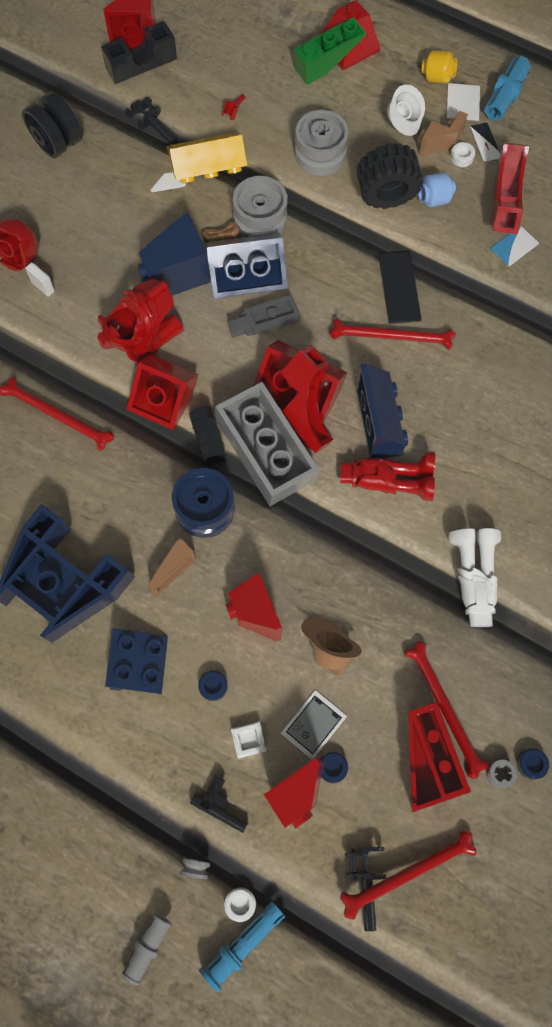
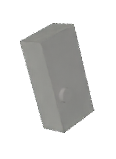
(266, 443)

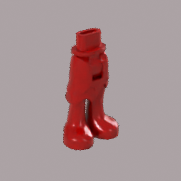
(381, 473)

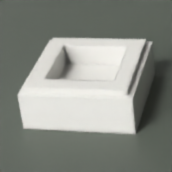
(40, 279)
(248, 740)

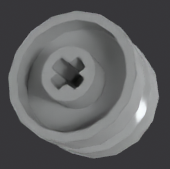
(321, 142)
(260, 206)

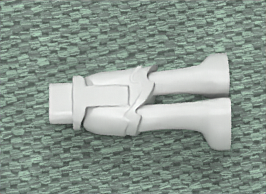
(477, 586)

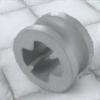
(502, 783)
(195, 868)

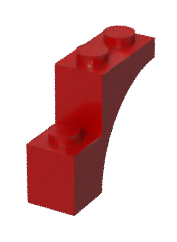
(508, 188)
(302, 413)

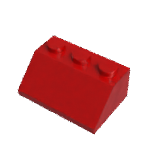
(274, 361)

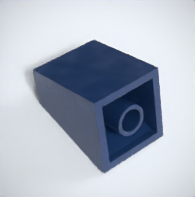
(176, 257)

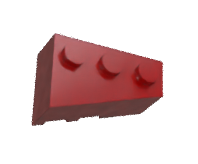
(433, 760)

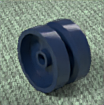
(203, 502)

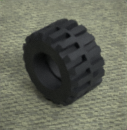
(389, 176)

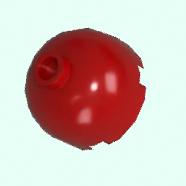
(17, 244)

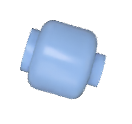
(437, 189)

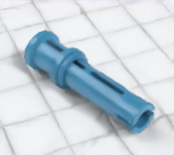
(231, 956)

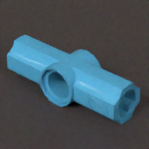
(507, 88)

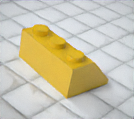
(207, 156)

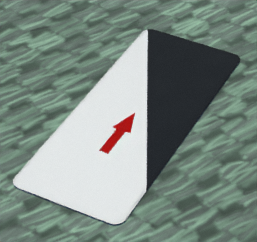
(485, 142)

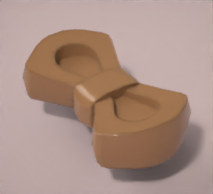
(229, 231)

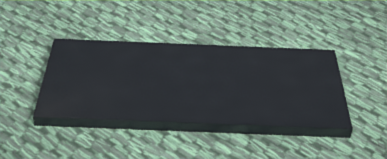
(399, 287)

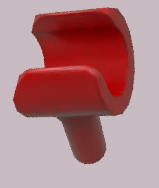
(231, 107)

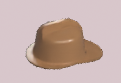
(330, 644)

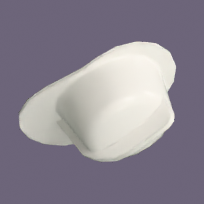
(406, 110)

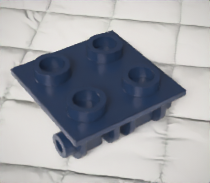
(136, 661)

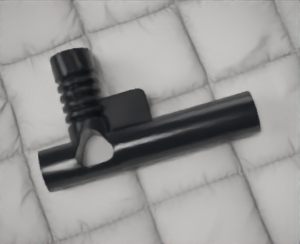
(218, 805)

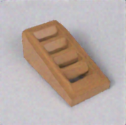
(173, 565)

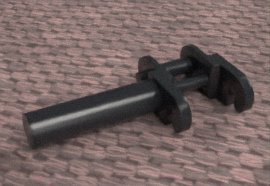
(150, 118)
(369, 916)

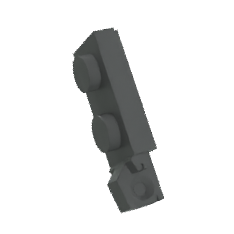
(265, 317)

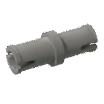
(146, 949)

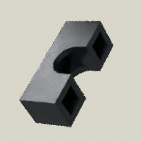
(156, 50)

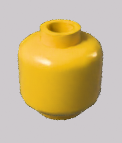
(440, 66)

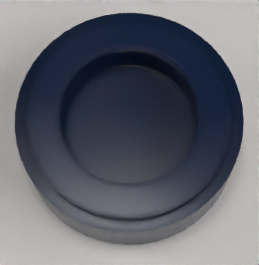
(213, 686)
(533, 764)
(334, 767)

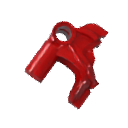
(138, 321)

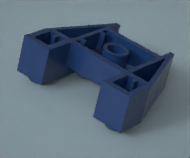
(52, 582)

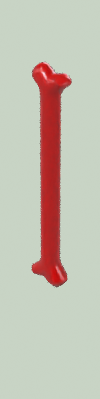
(444, 338)
(99, 437)
(474, 763)
(355, 902)

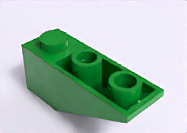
(323, 52)

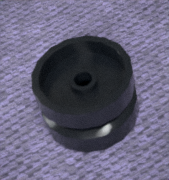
(52, 124)

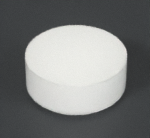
(462, 154)
(240, 904)

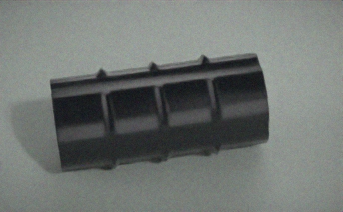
(207, 435)

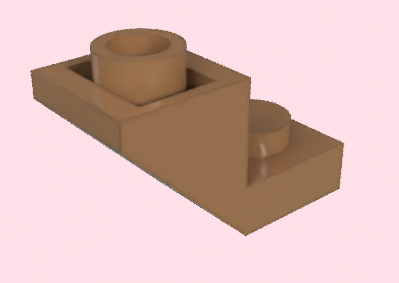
(441, 137)

